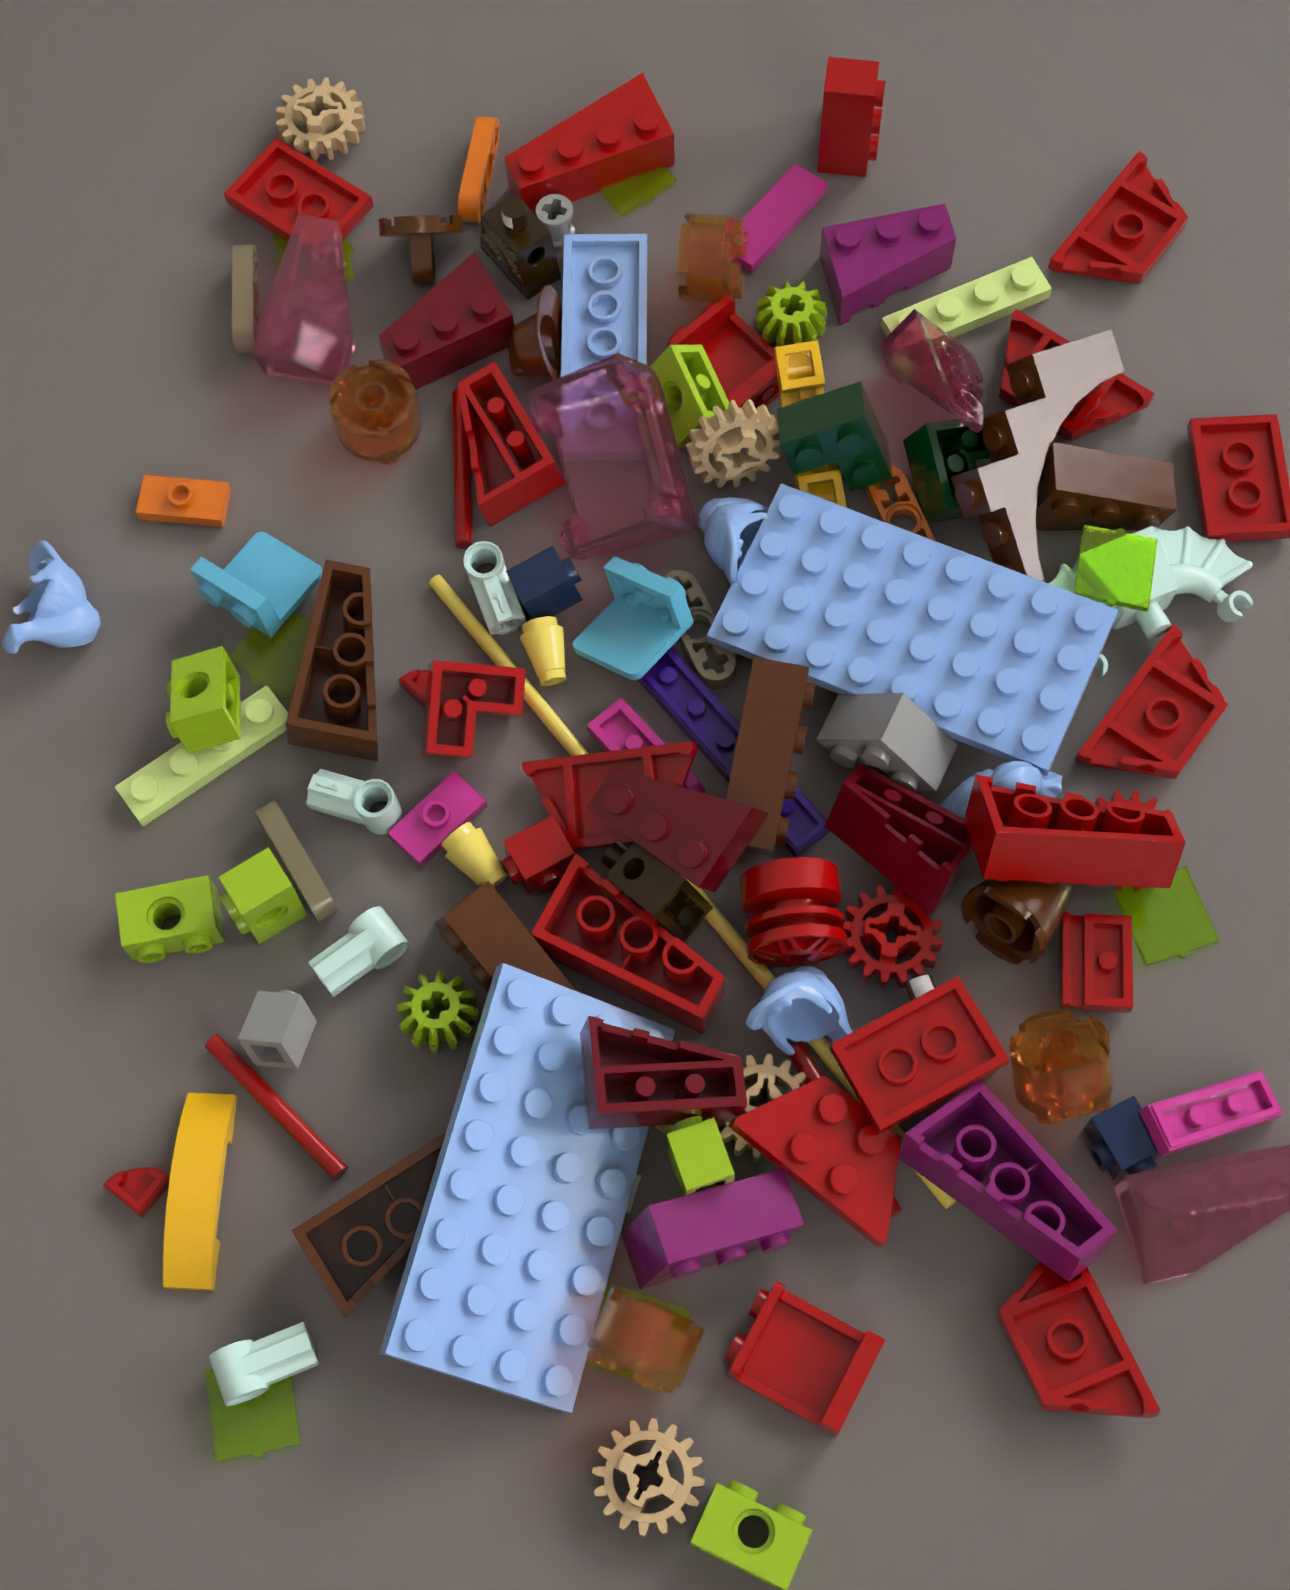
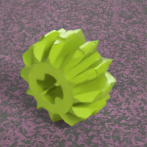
(791, 315)
(450, 1021)

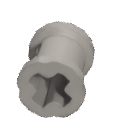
(556, 213)

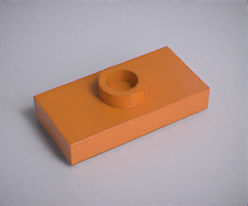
(183, 501)

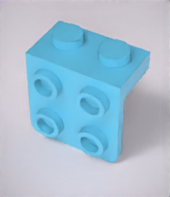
(259, 583)
(638, 623)

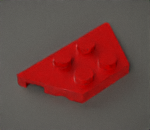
(1124, 229)
(1100, 407)
(1158, 715)
(572, 782)
(831, 1151)
(1074, 1348)

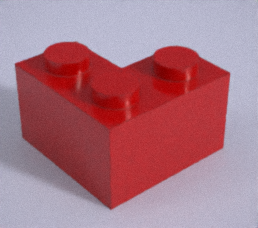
(457, 695)

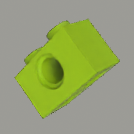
(688, 388)
(204, 700)
(261, 897)
(145, 909)
(698, 1155)
(770, 1563)

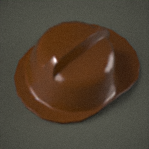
(538, 339)

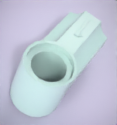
(493, 589)
(352, 800)
(370, 944)
(249, 1367)

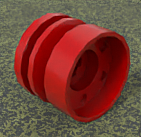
(793, 912)

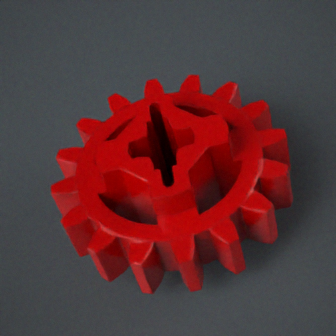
(909, 937)

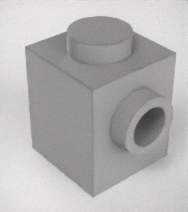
(277, 1029)

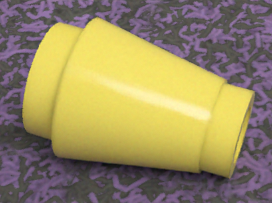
(545, 648)
(473, 855)

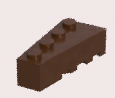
(336, 676)
(767, 744)
(369, 1228)

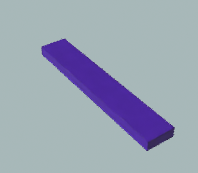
(716, 735)

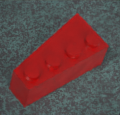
(594, 147)
(1069, 838)
(625, 949)

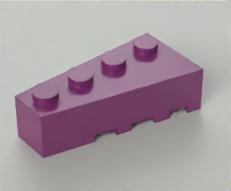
(1008, 1180)

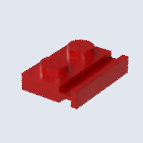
(1096, 962)

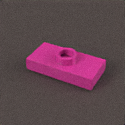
(436, 818)

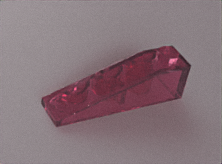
(307, 312)
(935, 367)
(1201, 1208)

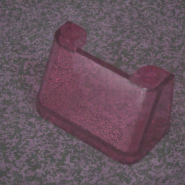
(615, 457)

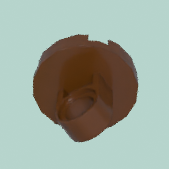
(421, 235)

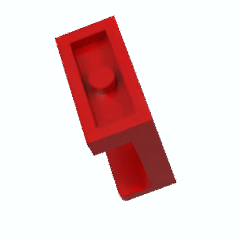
(736, 352)
(802, 1358)

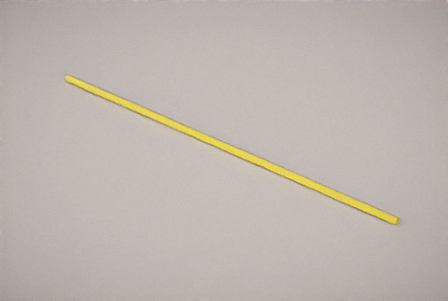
(574, 747)

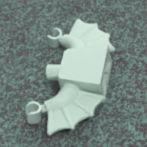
(1182, 566)

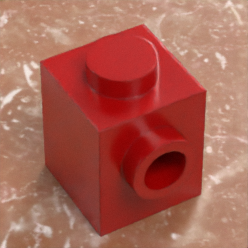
(537, 856)

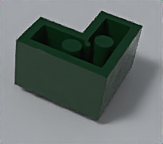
(836, 429)
(935, 456)

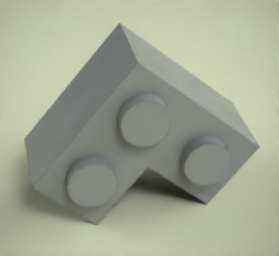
(889, 735)

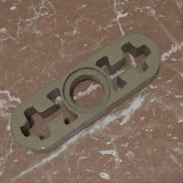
(245, 297)
(696, 648)
(296, 861)

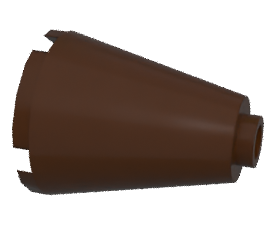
(1016, 916)

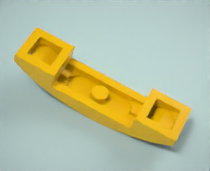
(800, 378)
(196, 1191)

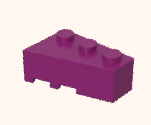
(883, 255)
(712, 1228)

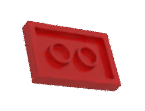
(290, 184)
(1240, 477)
(919, 1054)

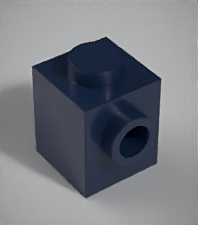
(545, 583)
(1121, 1140)

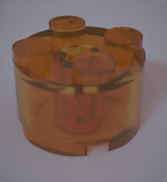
(710, 257)
(375, 411)
(1061, 1066)
(645, 1339)

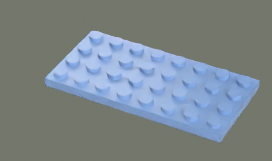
(898, 613)
(519, 1204)

